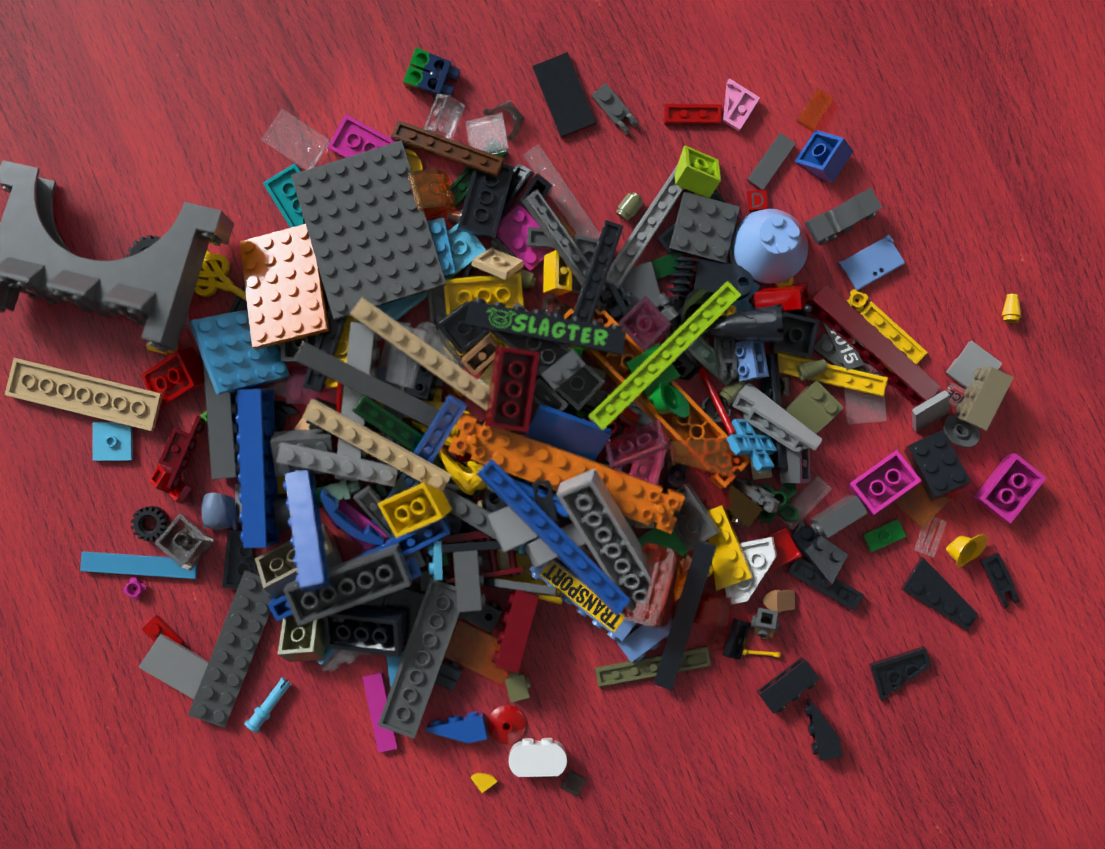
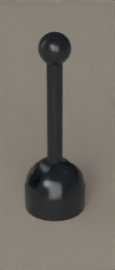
(806, 309)

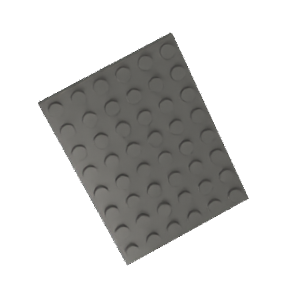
(368, 230)

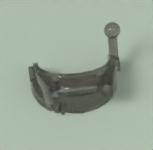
(517, 117)

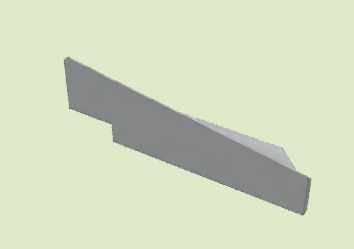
(774, 420)

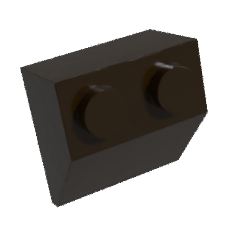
(740, 507)

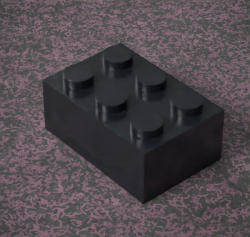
(937, 465)

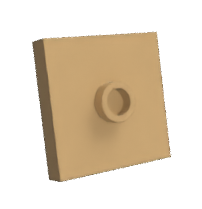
(498, 263)

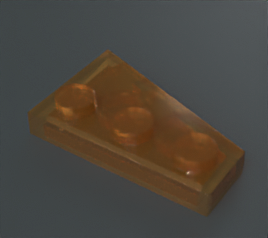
(705, 454)

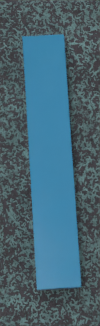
(134, 565)

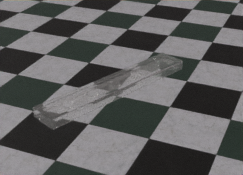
(561, 193)

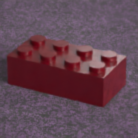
(512, 389)
(515, 632)

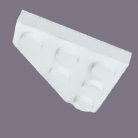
(759, 556)

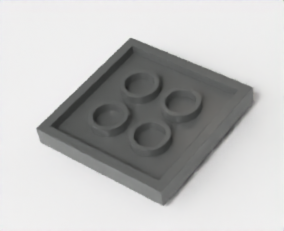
(704, 227)

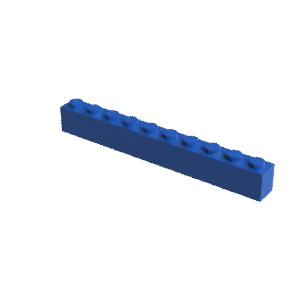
(408, 543)

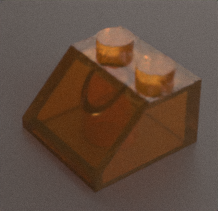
(431, 191)

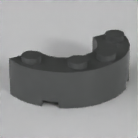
(841, 218)

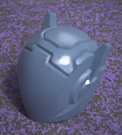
(219, 512)

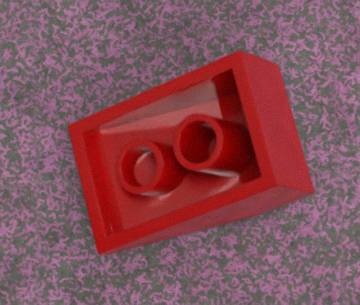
(175, 375)

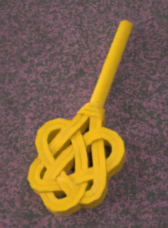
(212, 276)

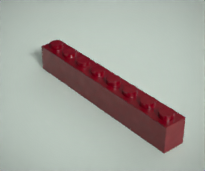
(873, 345)

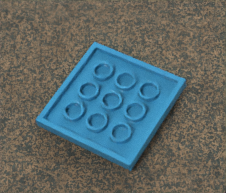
(229, 353)

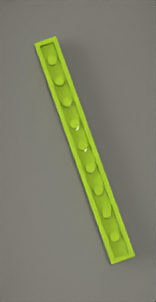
(664, 355)

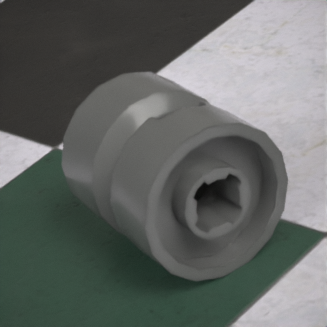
(669, 311)

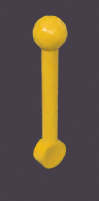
(775, 654)

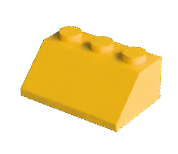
(414, 508)

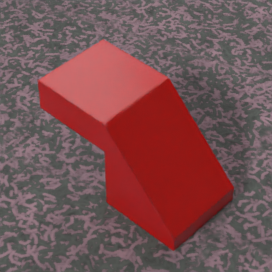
(160, 479)

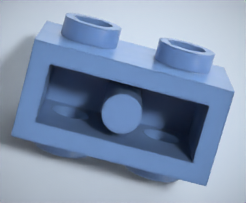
(751, 360)

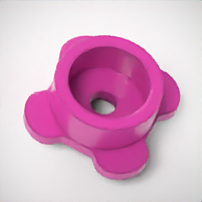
(135, 594)

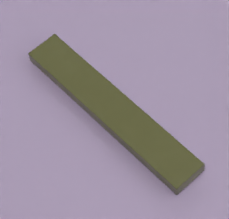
(648, 667)

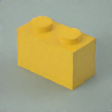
(556, 275)

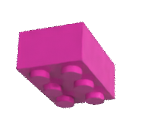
(884, 483)
(1009, 488)

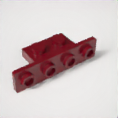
(178, 449)

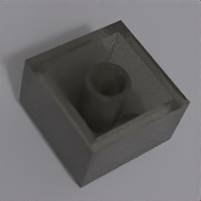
(185, 542)

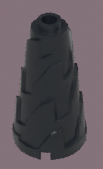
(758, 325)

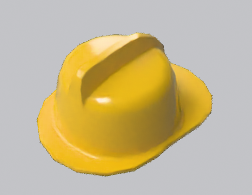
(966, 549)

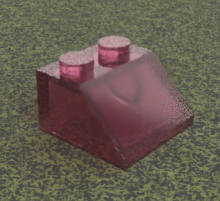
(645, 324)

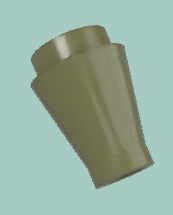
(811, 369)
(731, 391)

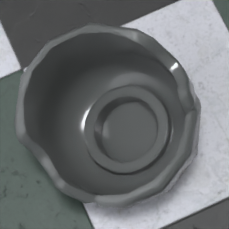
(709, 408)

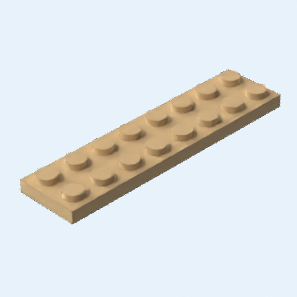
(83, 394)

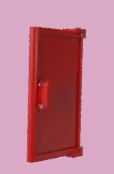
(785, 548)

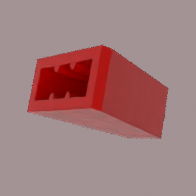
(791, 296)

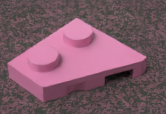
(738, 104)

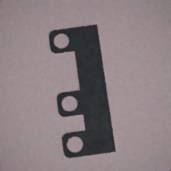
(545, 503)

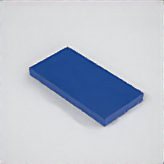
(567, 432)

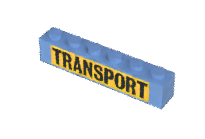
(579, 594)

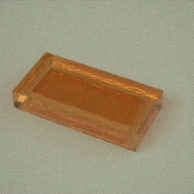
(815, 109)

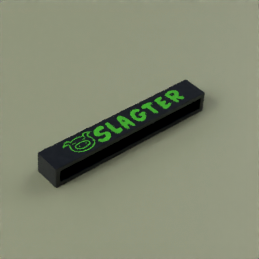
(545, 327)

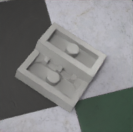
(968, 361)

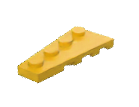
(729, 560)

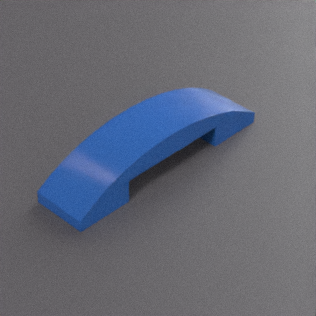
(367, 535)

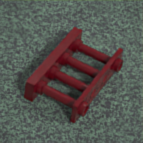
(471, 537)

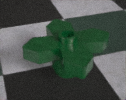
(785, 510)

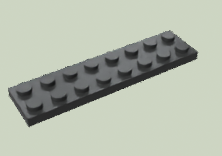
(232, 652)
(421, 659)

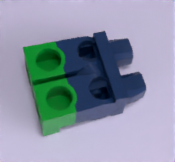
(430, 73)

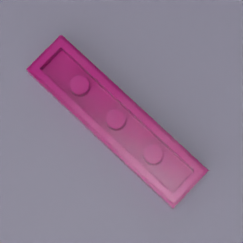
(376, 700)

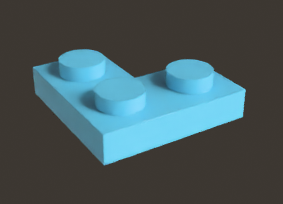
(435, 552)

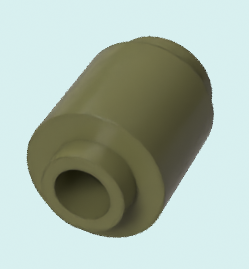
(629, 206)
(527, 279)

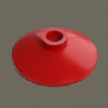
(503, 715)

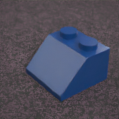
(824, 155)

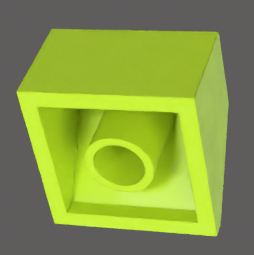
(697, 172)

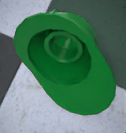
(669, 400)

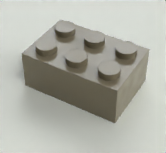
(983, 397)

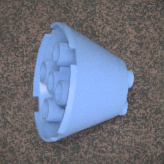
(770, 245)

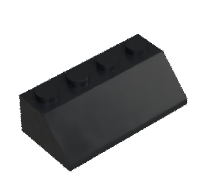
(367, 630)

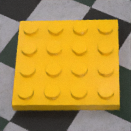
(483, 287)

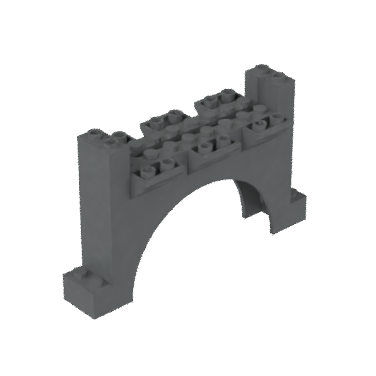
(146, 287)

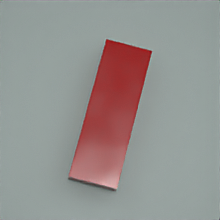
(693, 114)

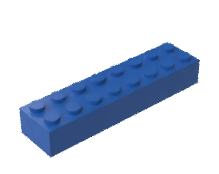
(257, 468)

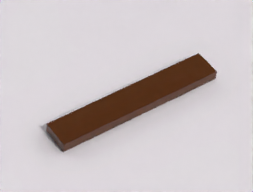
(448, 149)

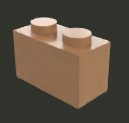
(481, 354)

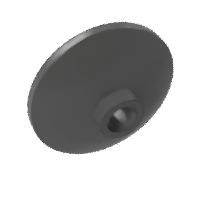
(960, 432)

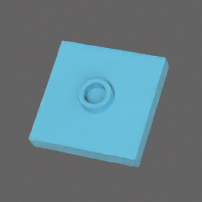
(112, 441)

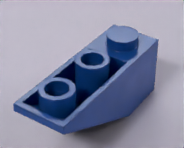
(464, 729)

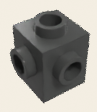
(765, 623)

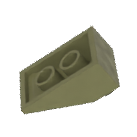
(814, 407)
(302, 641)

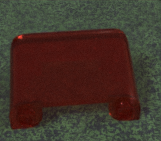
(662, 589)

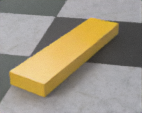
(893, 332)

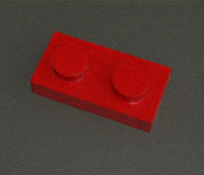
(157, 626)

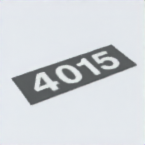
(848, 355)

